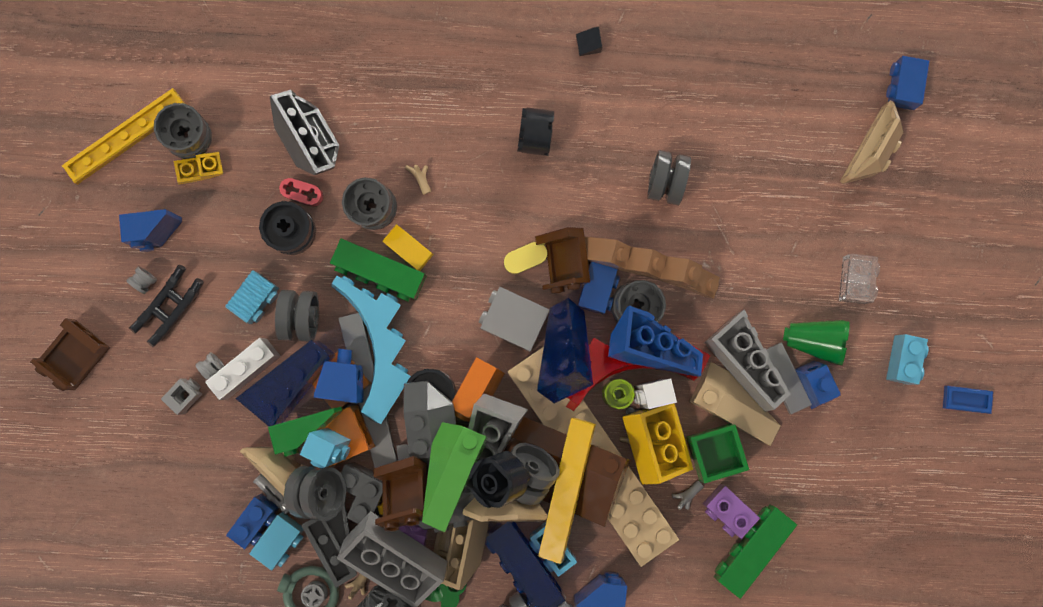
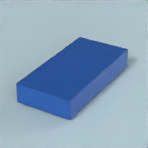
(968, 399)

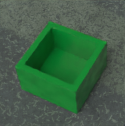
(717, 453)

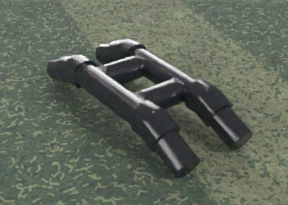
(153, 308)

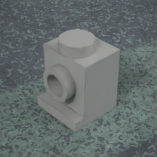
(175, 396)

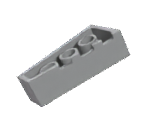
(747, 360)
(497, 422)

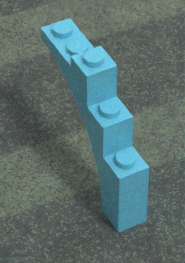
(377, 314)

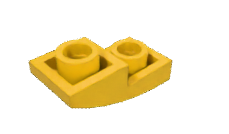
(199, 168)
(407, 247)

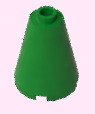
(819, 339)

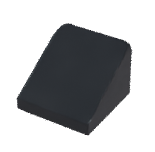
(589, 42)

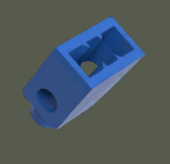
(341, 379)
(818, 383)

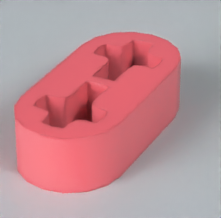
(302, 187)

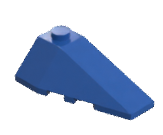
(647, 343)

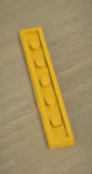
(118, 140)
(566, 490)

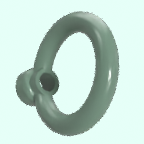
(289, 582)

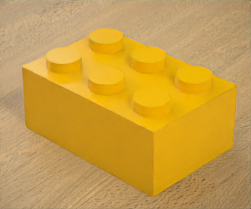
(657, 444)

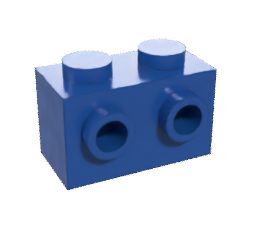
(908, 82)
(596, 294)
(253, 521)

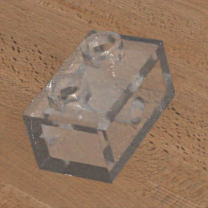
(859, 279)

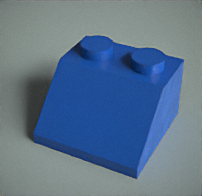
(148, 228)
(603, 591)

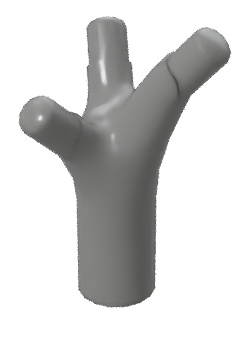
(688, 495)

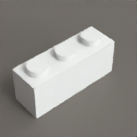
(242, 369)
(654, 394)

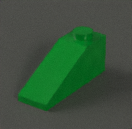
(292, 434)

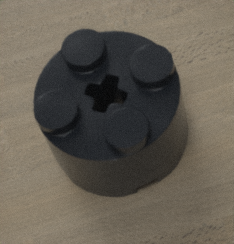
(535, 131)
(499, 479)

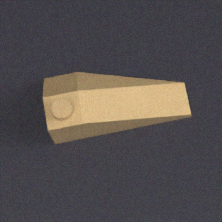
(728, 400)

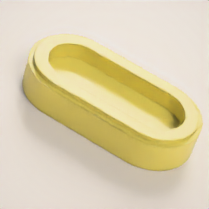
(525, 258)

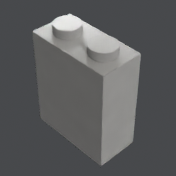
(513, 318)

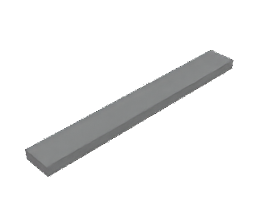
(356, 339)

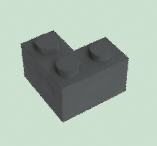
(365, 487)

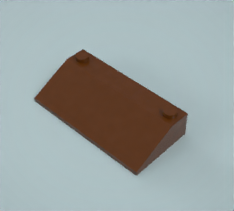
(602, 472)

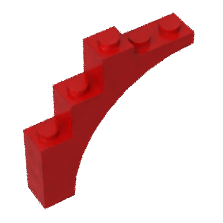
(605, 366)

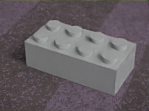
(393, 561)

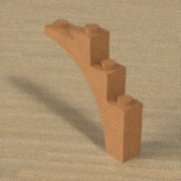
(652, 264)

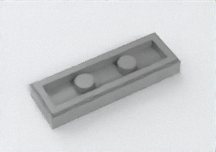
(798, 399)

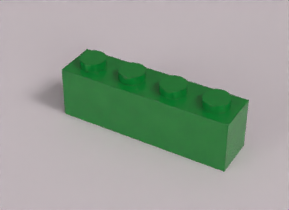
(377, 269)
(754, 551)

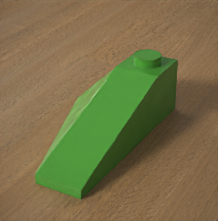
(451, 460)

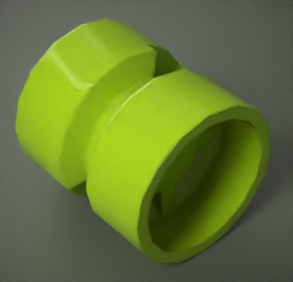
(618, 393)

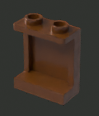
(565, 259)
(70, 356)
(403, 492)

